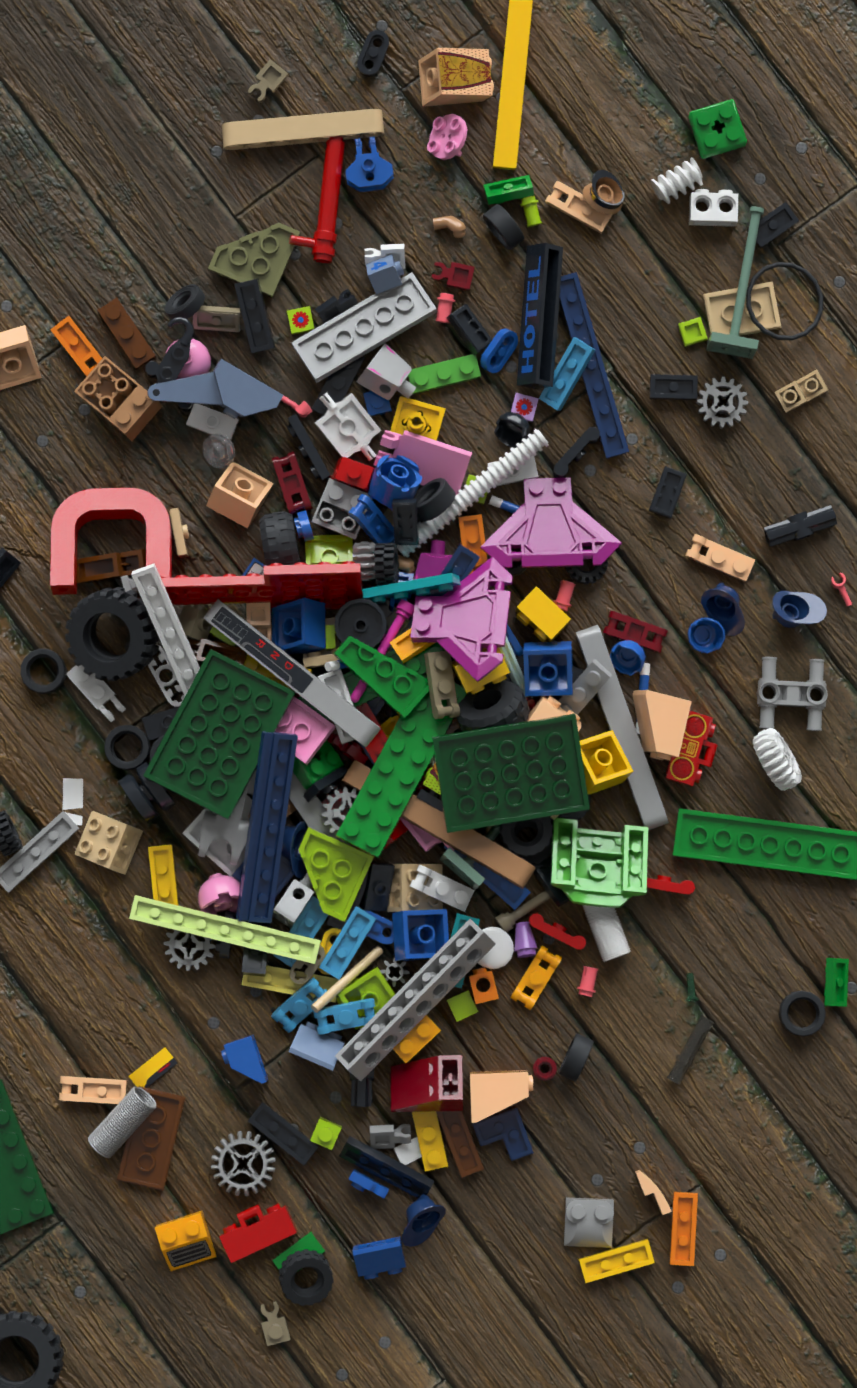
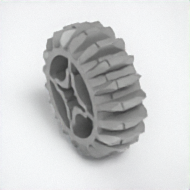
(235, 1154)

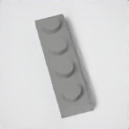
(37, 851)

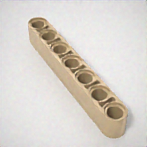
(302, 129)

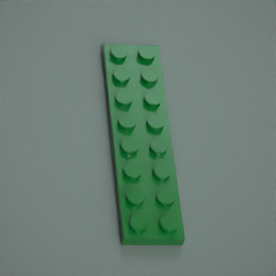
(395, 777)
(766, 844)

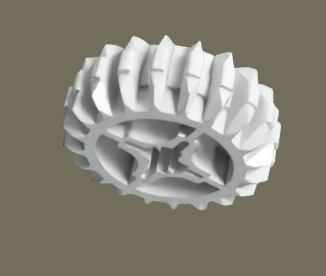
(777, 759)

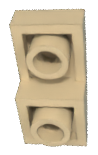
(801, 391)

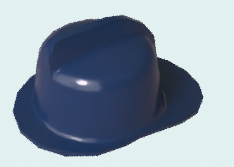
(723, 606)
(797, 608)
(290, 849)
(422, 1220)

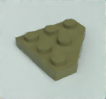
(256, 256)

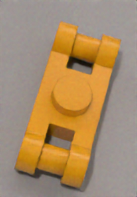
(536, 977)

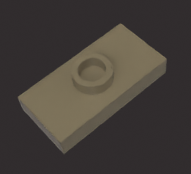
(217, 319)

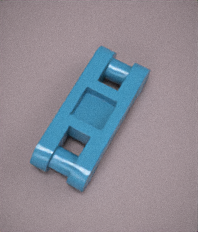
(298, 1004)
(344, 1015)

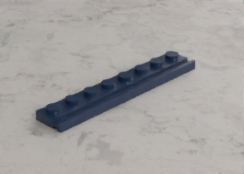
(266, 827)

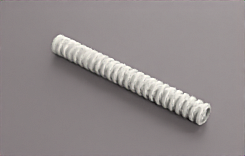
(479, 487)

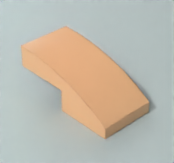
(260, 617)
(649, 1187)

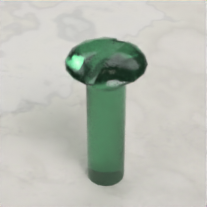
(691, 988)

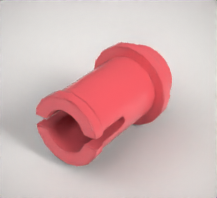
(444, 307)
(564, 595)
(588, 981)

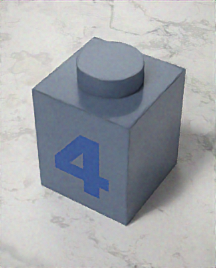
(384, 273)

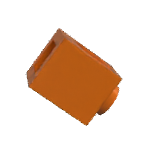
(491, 993)

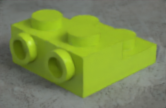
(329, 548)
(368, 986)

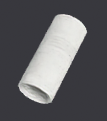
(607, 932)

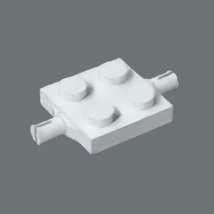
(347, 426)

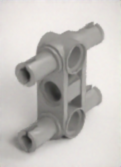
(792, 693)

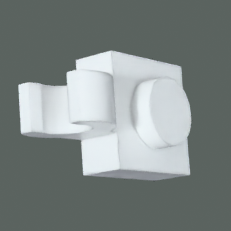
(396, 250)

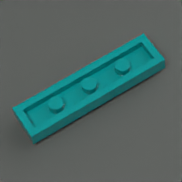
(419, 586)

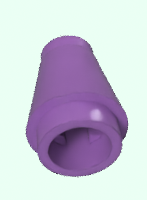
(524, 940)

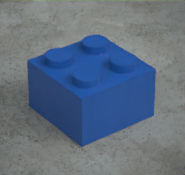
(419, 933)

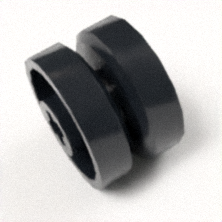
(363, 612)
(146, 793)

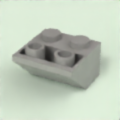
(334, 509)

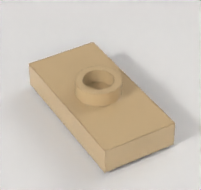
(180, 532)

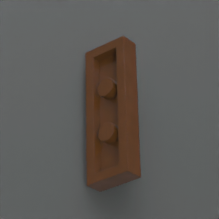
(126, 333)
(460, 1142)

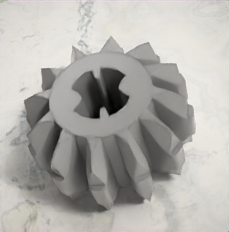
(364, 554)

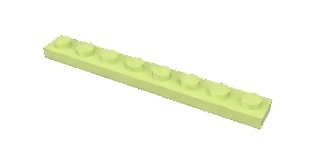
(225, 929)

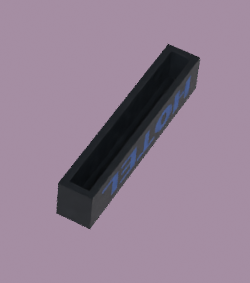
(539, 316)

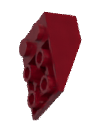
(428, 1085)

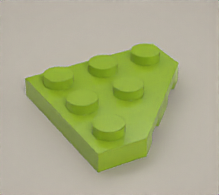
(334, 871)

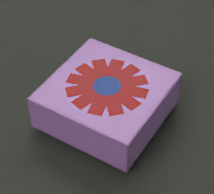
(525, 406)

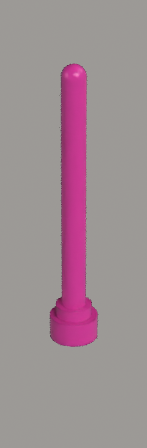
(404, 612)

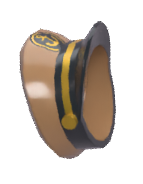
(604, 193)

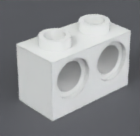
(713, 215)

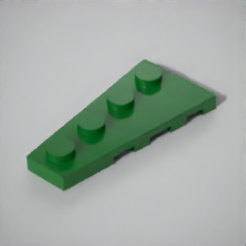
(391, 681)

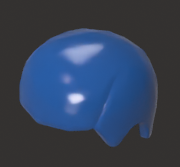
(706, 635)
(628, 657)

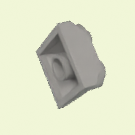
(588, 1222)

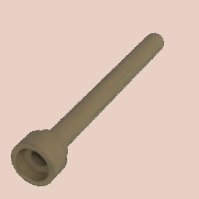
(507, 920)

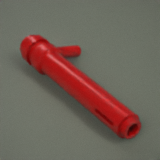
(325, 236)

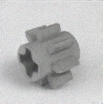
(401, 972)

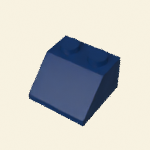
(299, 626)
(548, 668)
(245, 1058)
(379, 1257)

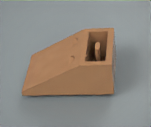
(118, 398)

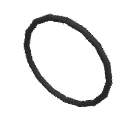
(758, 324)

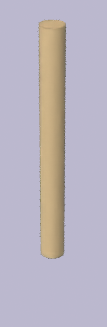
(347, 979)

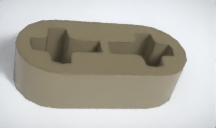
(309, 971)

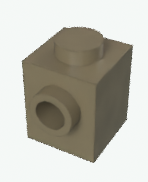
(193, 622)

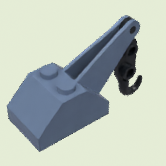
(225, 386)

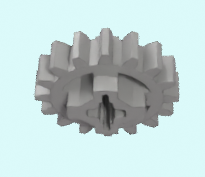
(729, 410)
(335, 813)
(188, 960)

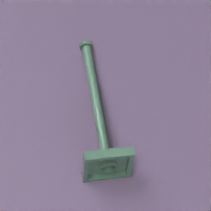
(732, 343)
(464, 866)

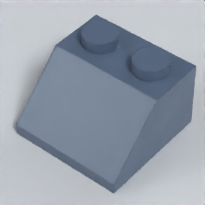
(315, 1047)

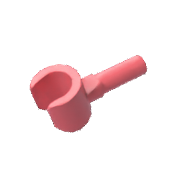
(302, 410)
(842, 589)

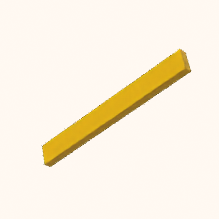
(512, 84)

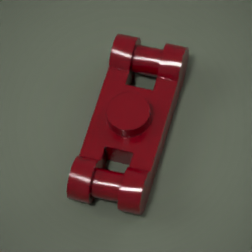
(292, 483)
(635, 631)

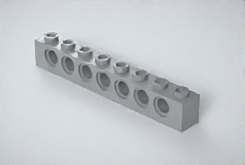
(415, 1000)

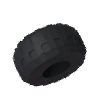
(279, 538)
(493, 707)

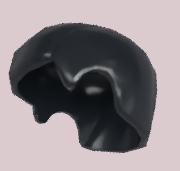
(512, 429)

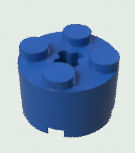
(394, 480)

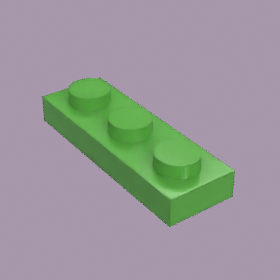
(444, 373)

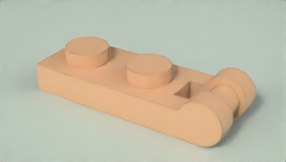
(577, 207)
(721, 558)
(93, 1090)

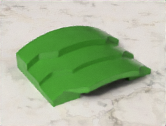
(597, 864)

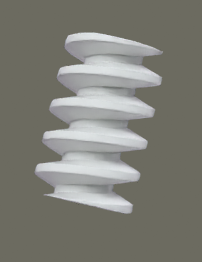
(677, 181)

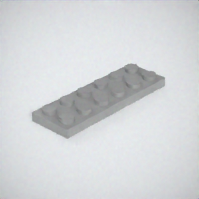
(363, 328)

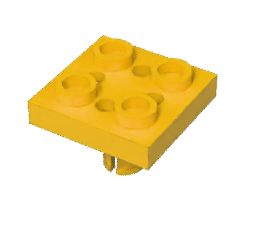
(409, 410)

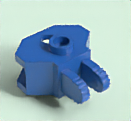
(368, 166)

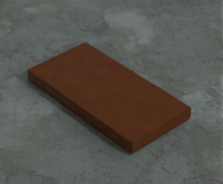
(151, 1146)

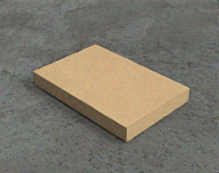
(721, 305)

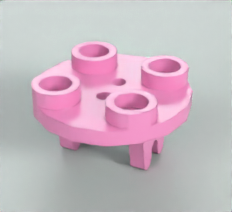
(447, 136)

